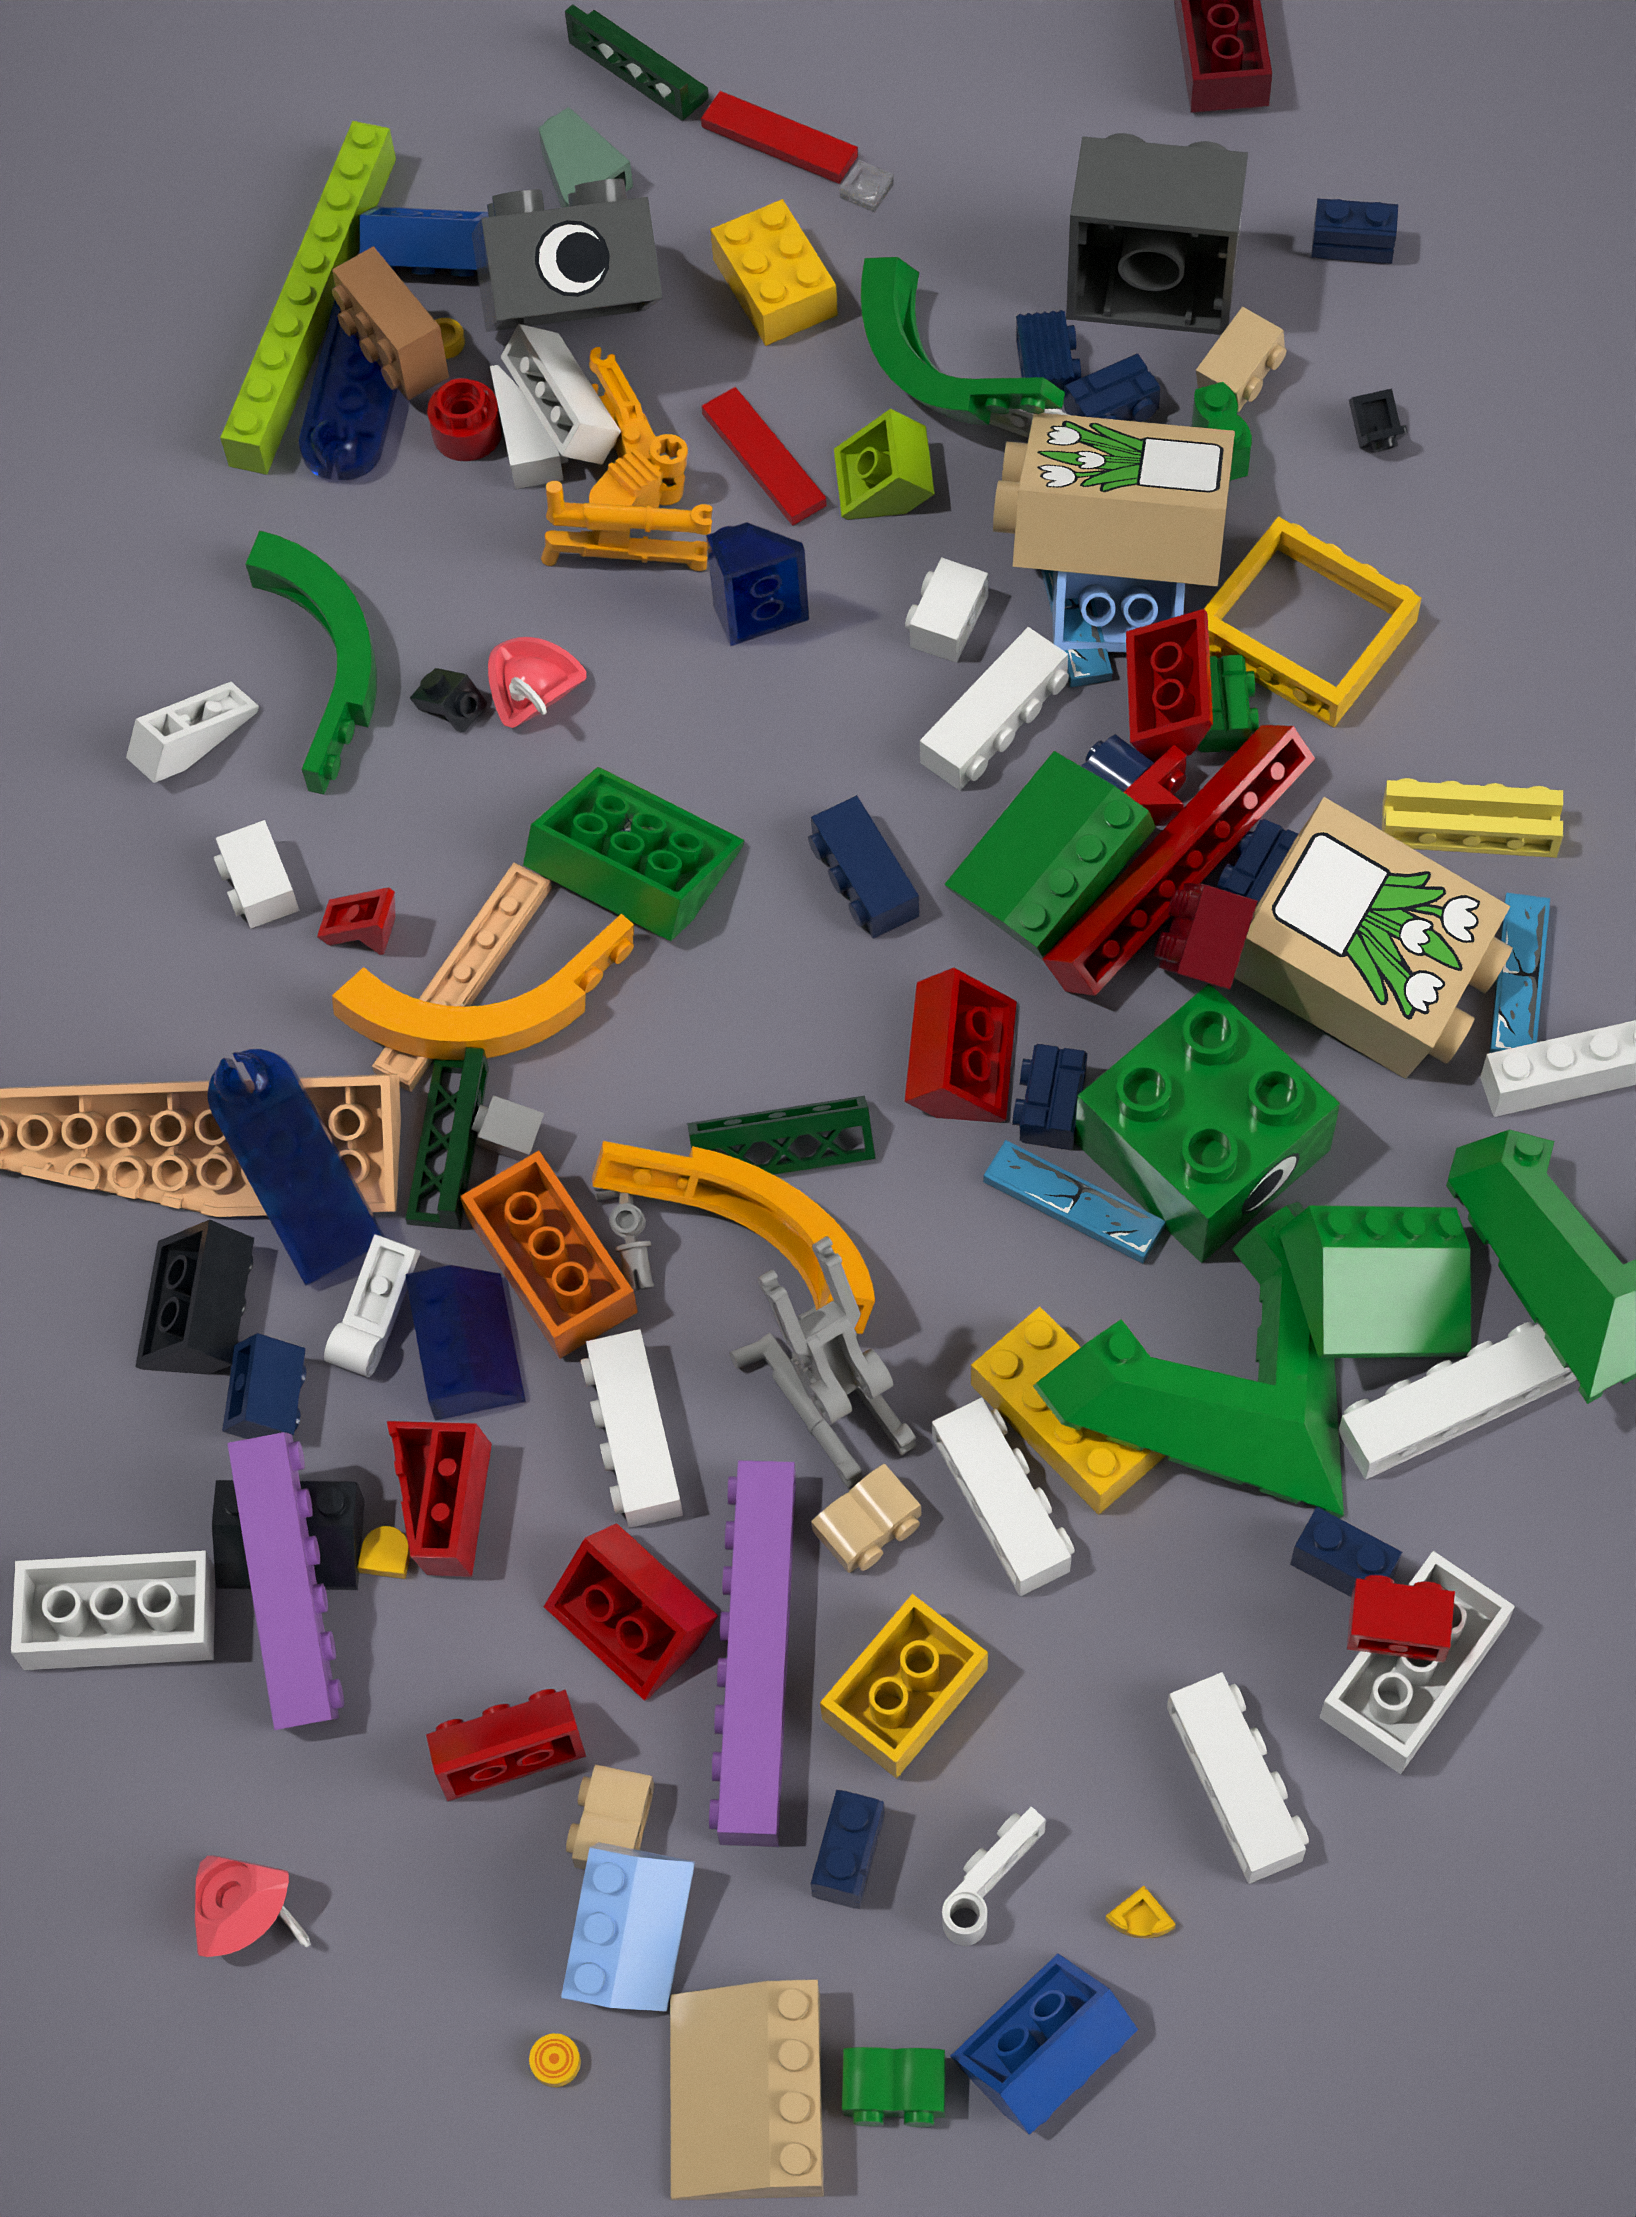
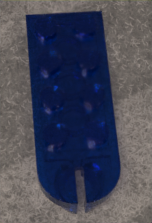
(345, 409)
(292, 1163)

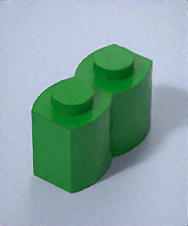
(1217, 408)
(894, 2084)

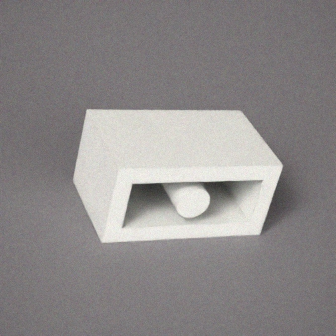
(947, 610)
(256, 873)

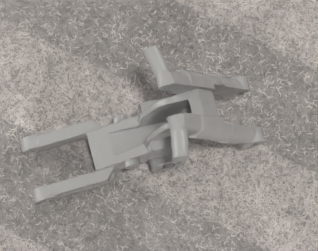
(826, 1364)

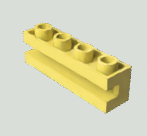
(1474, 817)

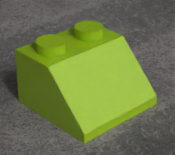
(884, 468)

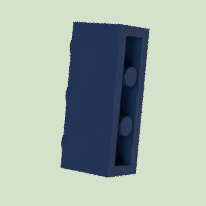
(863, 867)

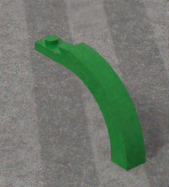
(893, 335)
(312, 584)

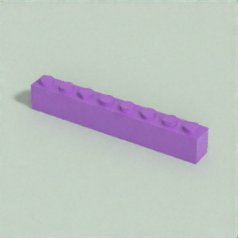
(756, 1654)

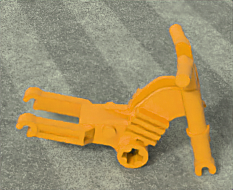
(629, 490)

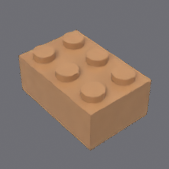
(389, 324)

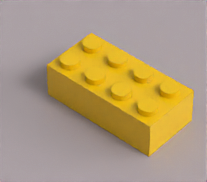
(1082, 1457)

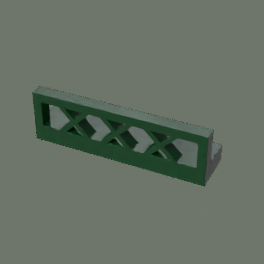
(635, 62)
(790, 1123)
(457, 1143)

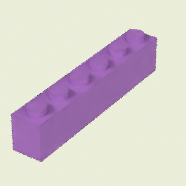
(284, 1580)

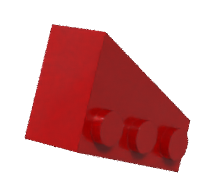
(442, 1491)

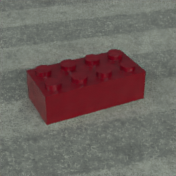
(1224, 54)
(1205, 933)

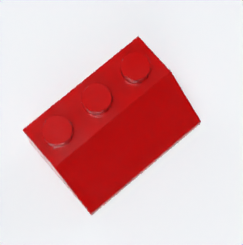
(1169, 684)
(960, 1048)
(629, 1610)
(505, 1744)

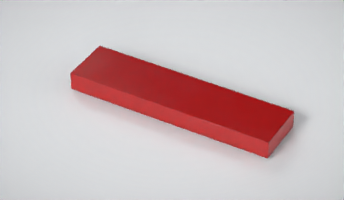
(779, 137)
(764, 456)

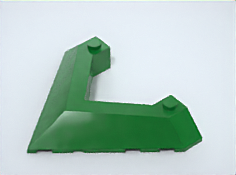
(1551, 1257)
(1243, 1430)

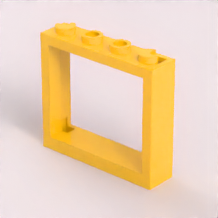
(1278, 672)

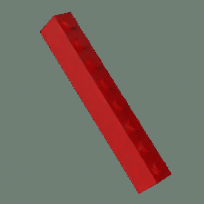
(1179, 855)

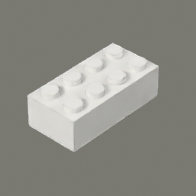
(113, 1610)
(1397, 1701)

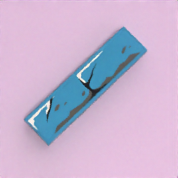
(1084, 665)
(1521, 979)
(1074, 1201)

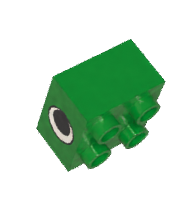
(1205, 1122)

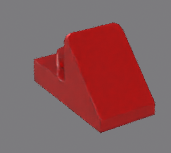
(1158, 784)
(360, 917)

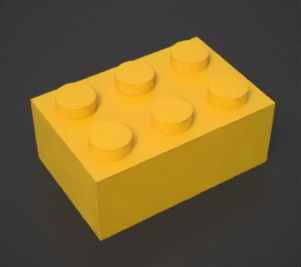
(774, 272)
(904, 1685)

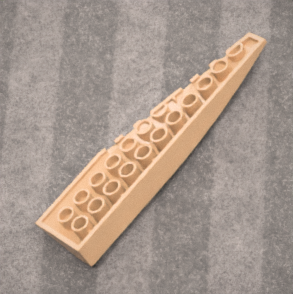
(169, 1150)

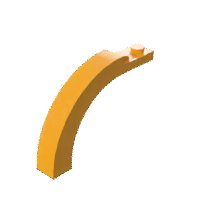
(497, 1028)
(747, 1197)

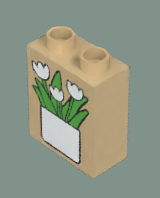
(1117, 498)
(1373, 941)

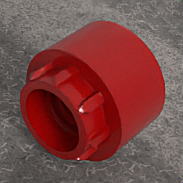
(464, 419)

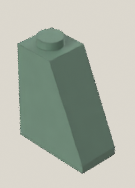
(579, 155)

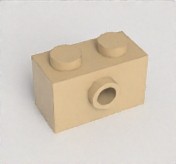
(1243, 356)

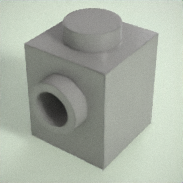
(507, 1127)

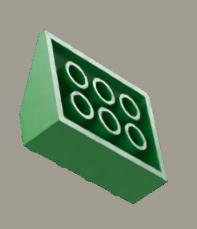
(1051, 853)
(643, 874)
(1382, 1280)

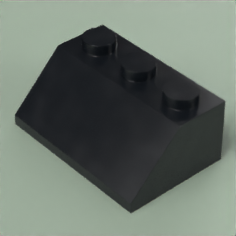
(196, 1300)
(334, 1522)

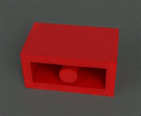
(1401, 1618)

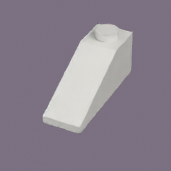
(529, 447)
(186, 731)

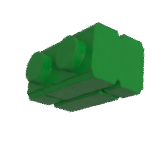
(1230, 705)

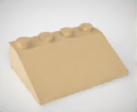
(746, 2092)

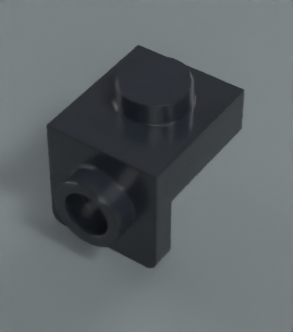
(1377, 420)
(450, 695)

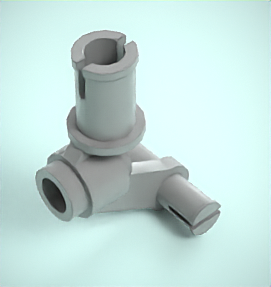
(629, 1223)

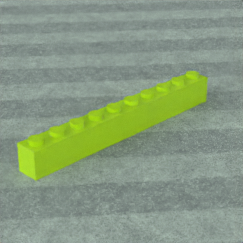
(306, 300)

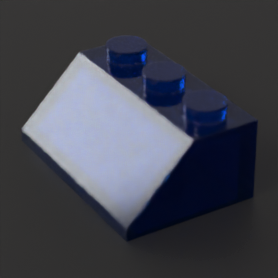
(756, 581)
(464, 1340)

